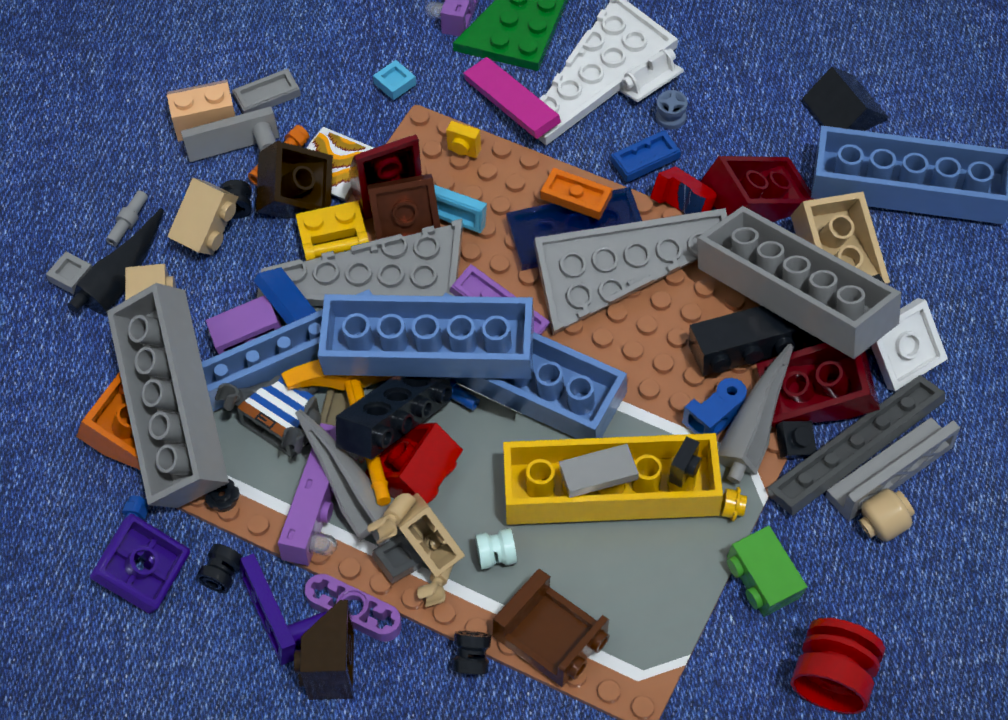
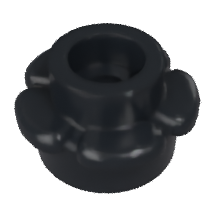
(225, 502)

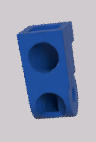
(717, 410)

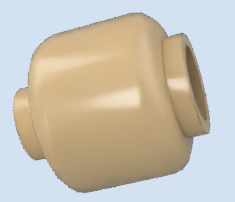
(886, 515)

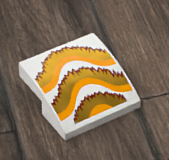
(343, 151)

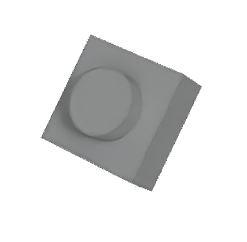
(68, 272)

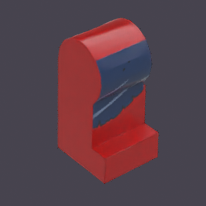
(683, 191)

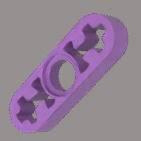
(381, 609)

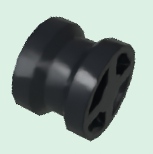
(244, 192)

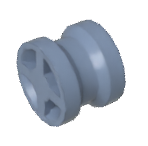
(667, 103)

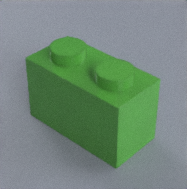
(765, 571)

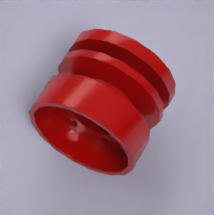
(838, 665)

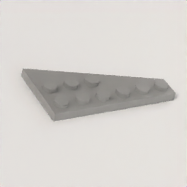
(605, 264)
(387, 266)

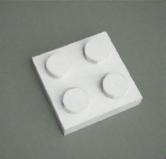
(910, 346)

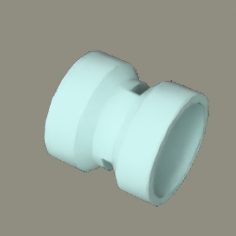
(496, 548)

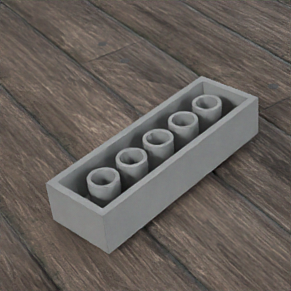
(799, 281)
(167, 397)

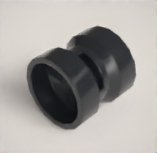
(220, 568)
(471, 652)

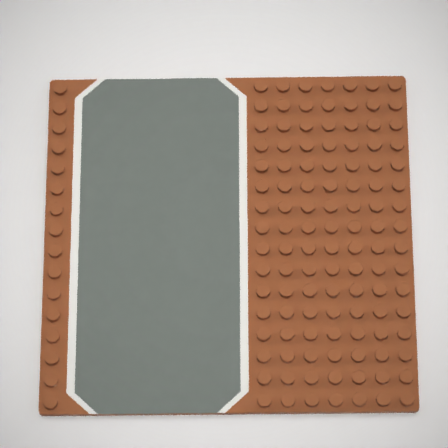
(642, 574)

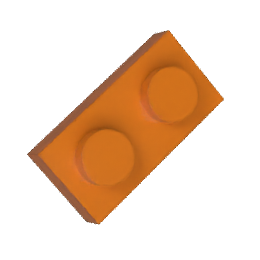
(576, 193)

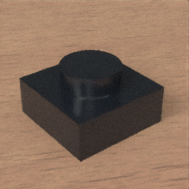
(795, 439)
(685, 462)

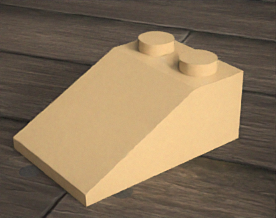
(842, 229)

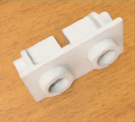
(644, 81)

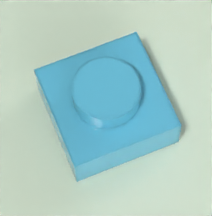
(394, 79)

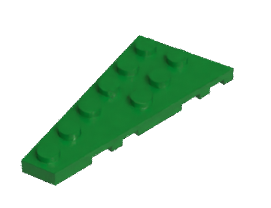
(513, 32)

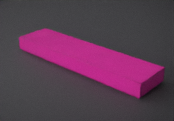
(512, 97)

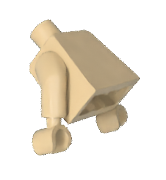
(426, 536)

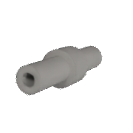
(126, 218)

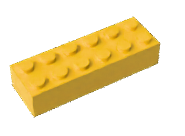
(539, 495)

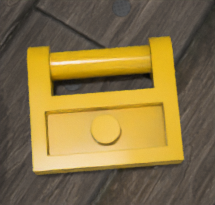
(328, 225)

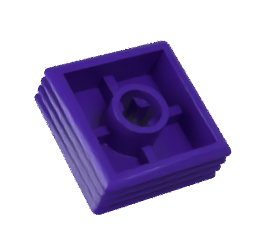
(162, 559)

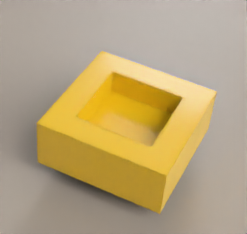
(463, 139)

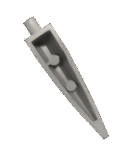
(750, 429)
(346, 479)

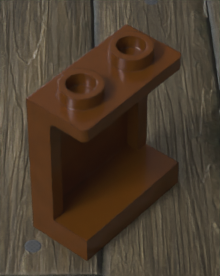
(549, 630)

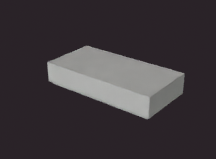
(267, 92)
(598, 470)

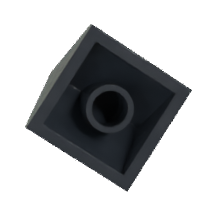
(842, 102)

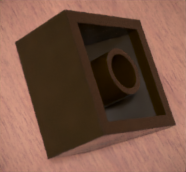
(292, 180)
(327, 656)

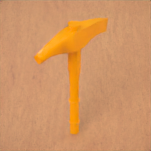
(312, 375)

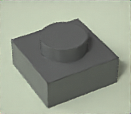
(397, 558)

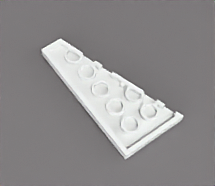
(595, 68)

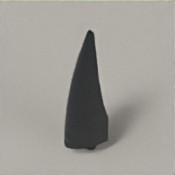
(106, 279)

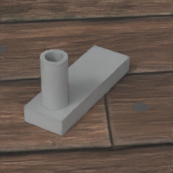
(231, 134)

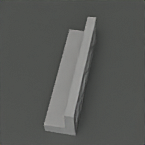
(893, 466)

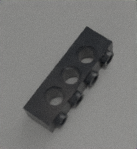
(390, 413)

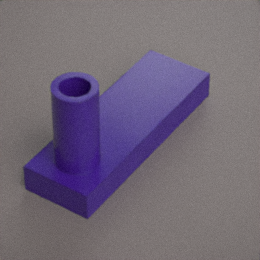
(282, 636)

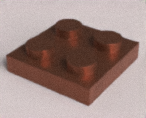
(403, 206)

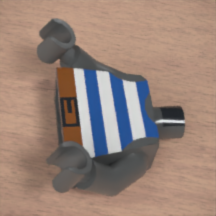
(270, 411)

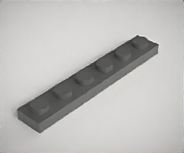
(855, 445)

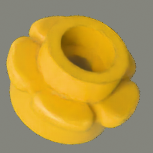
(733, 504)

